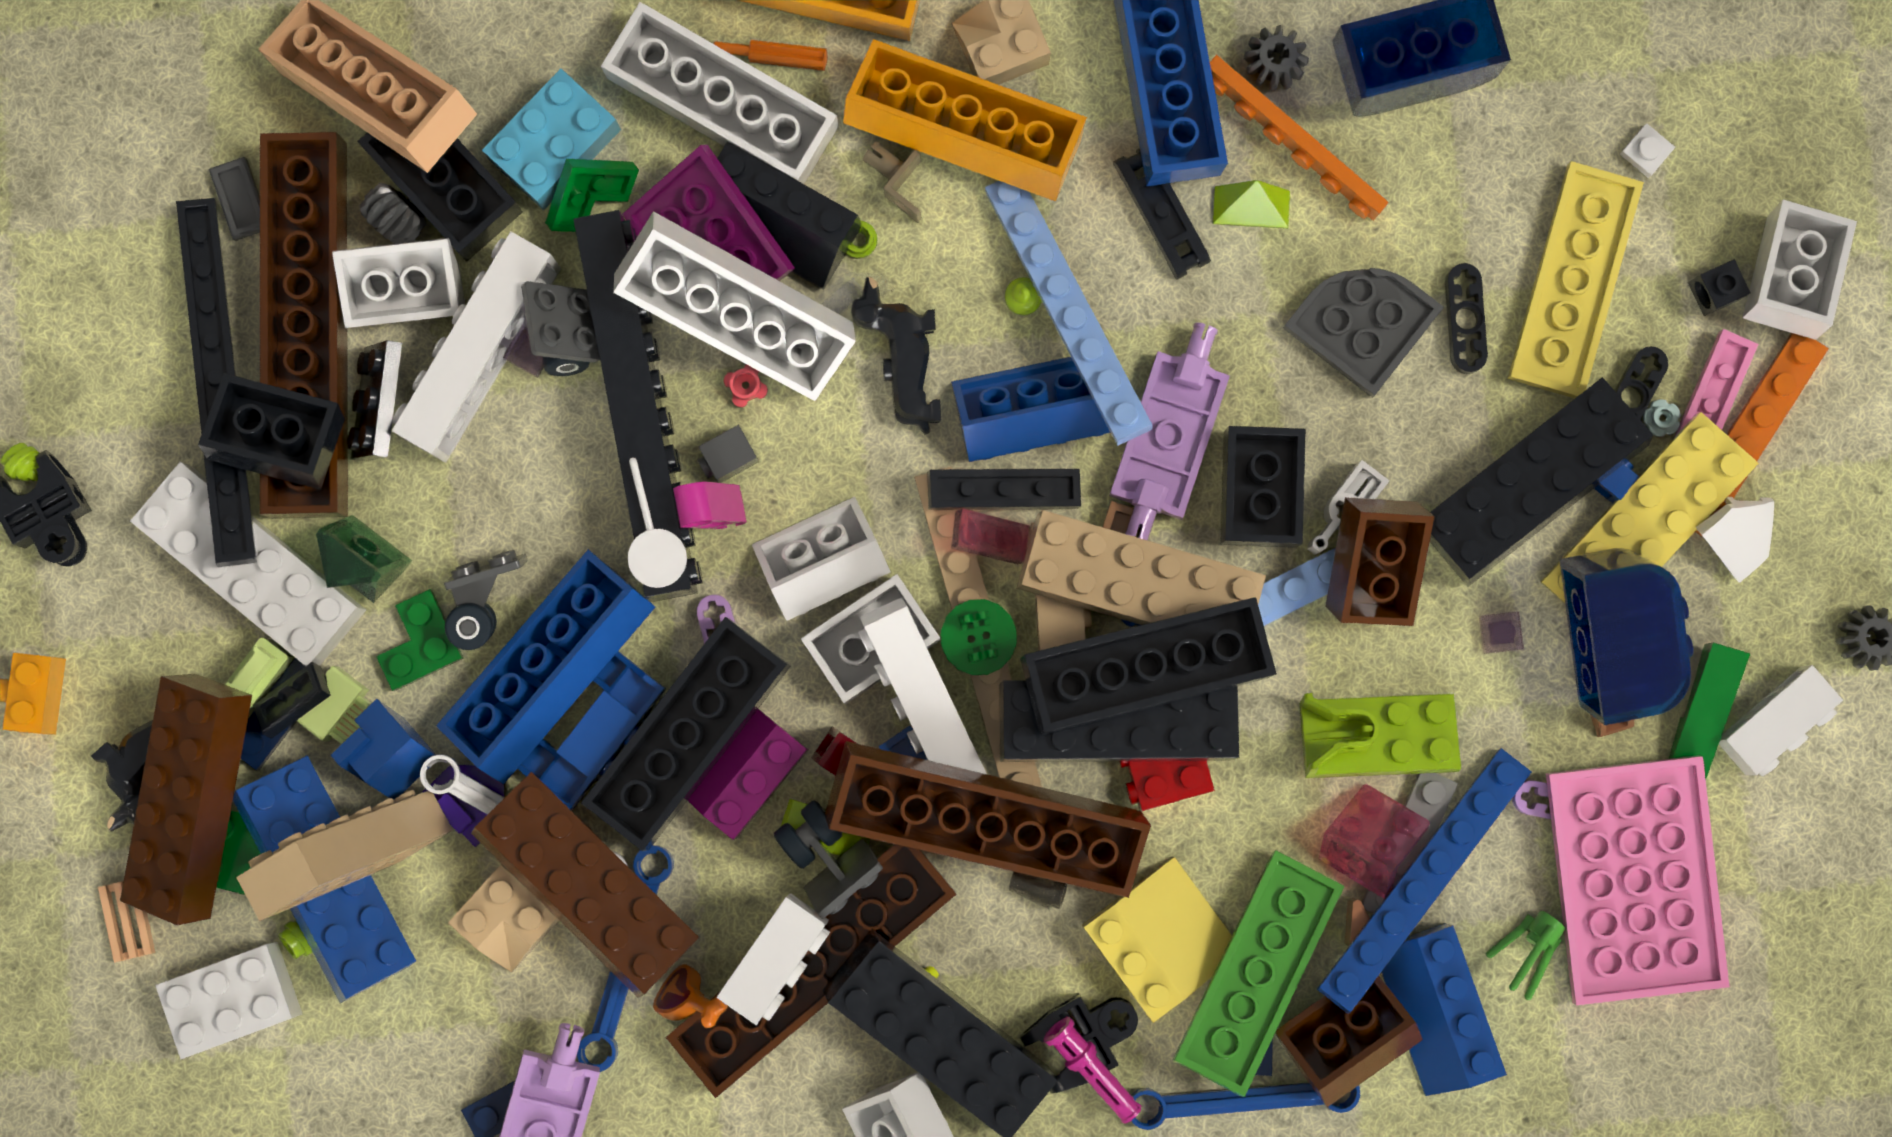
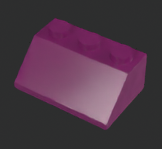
(747, 774)

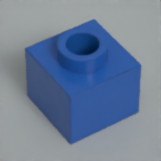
(1618, 483)

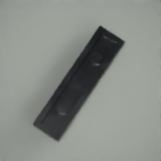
(1003, 489)

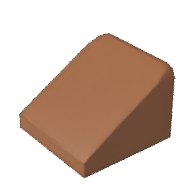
(1355, 919)

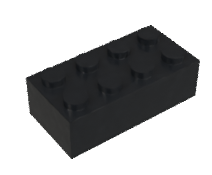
(454, 194)

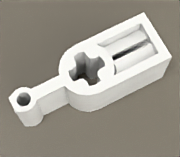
(1348, 488)

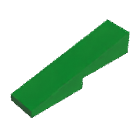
(1709, 703)

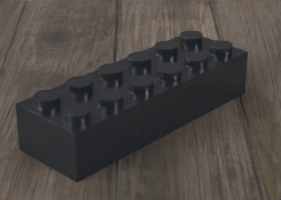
(1537, 481)
(1147, 666)
(1177, 731)
(686, 734)
(939, 1035)

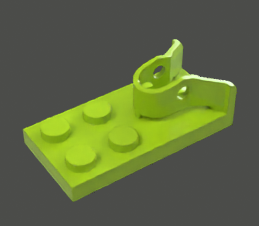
(1379, 735)

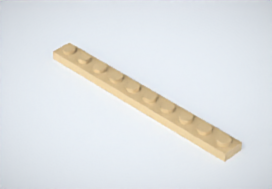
(965, 583)

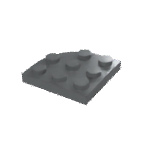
(1364, 323)

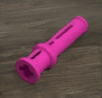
(1082, 1057)

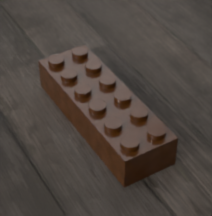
(185, 798)
(584, 885)

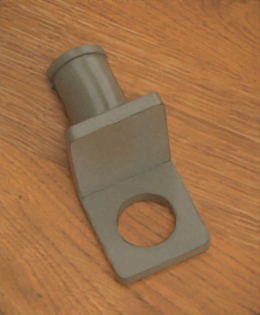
(896, 173)

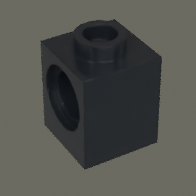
(1719, 287)

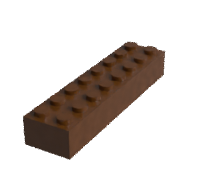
(986, 819)
(893, 905)

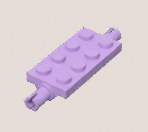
(1164, 462)
(551, 1091)

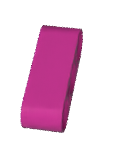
(709, 505)

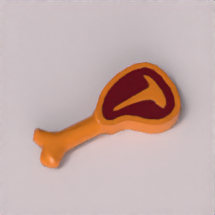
(682, 997)

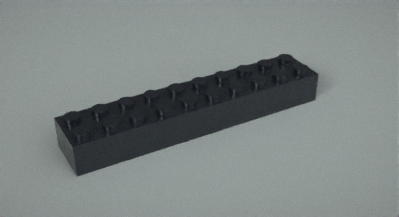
(634, 389)

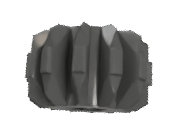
(1290, 52)
(392, 214)
(1856, 634)

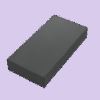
(238, 197)

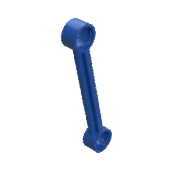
(615, 991)
(1228, 1102)

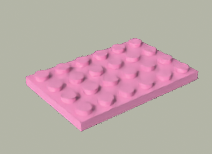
(1637, 880)

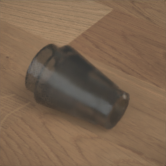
(1039, 890)

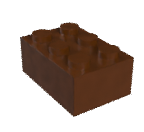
(1379, 561)
(1346, 1049)

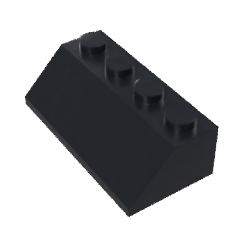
(802, 221)

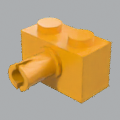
(33, 693)

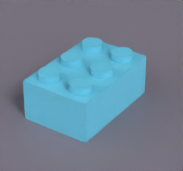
(550, 128)

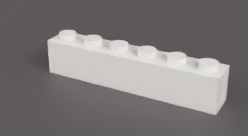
(918, 687)

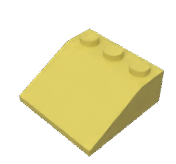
(1160, 939)

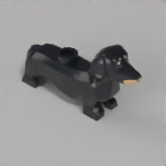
(908, 353)
(125, 772)

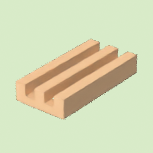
(113, 930)

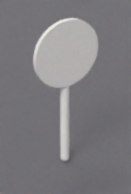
(655, 555)

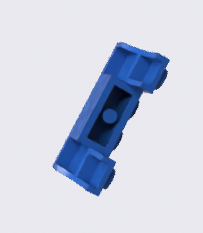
(599, 734)

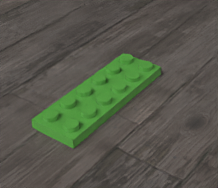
(1258, 973)

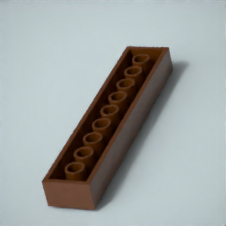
(300, 299)

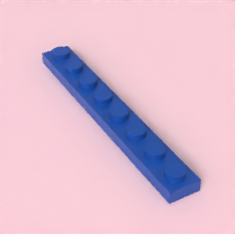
(1423, 881)

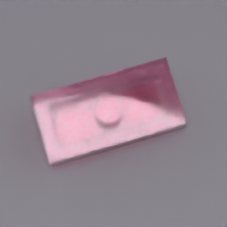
(989, 536)

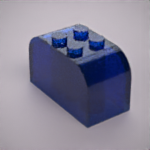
(1419, 54)
(1626, 635)

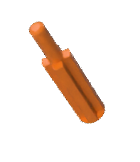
(779, 54)

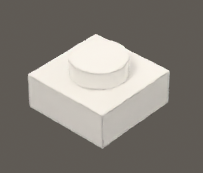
(1647, 150)

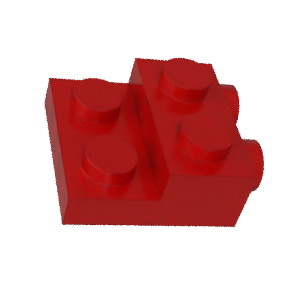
(1166, 781)

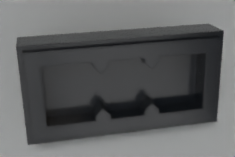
(291, 700)

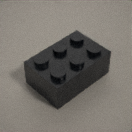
(271, 431)
(1263, 486)

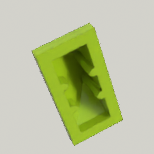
(1251, 205)

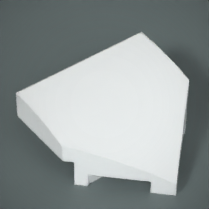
(1740, 534)

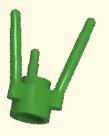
(1545, 936)

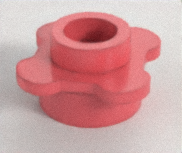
(740, 395)

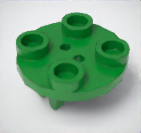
(974, 619)

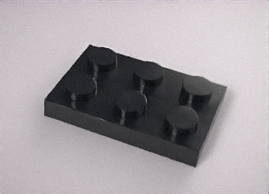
(374, 401)

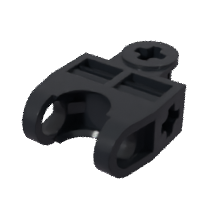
(47, 513)
(1094, 1029)

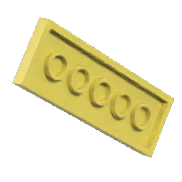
(1575, 280)
(1667, 498)

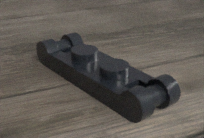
(1163, 217)

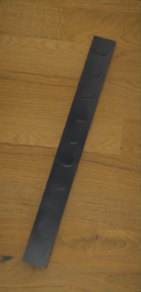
(212, 358)

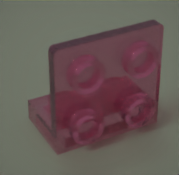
(1372, 839)

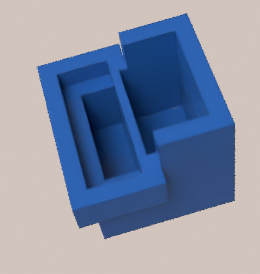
(384, 751)

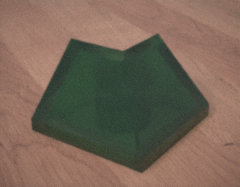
(359, 558)

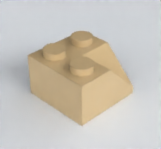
(1002, 40)
(503, 919)

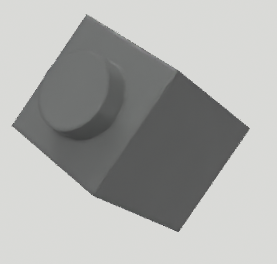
(727, 455)

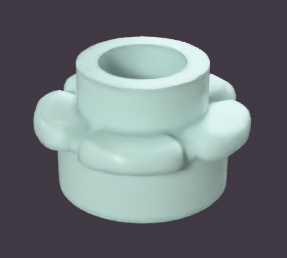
(1652, 420)

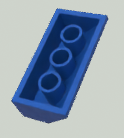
(1025, 409)
(1440, 995)

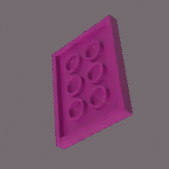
(710, 205)

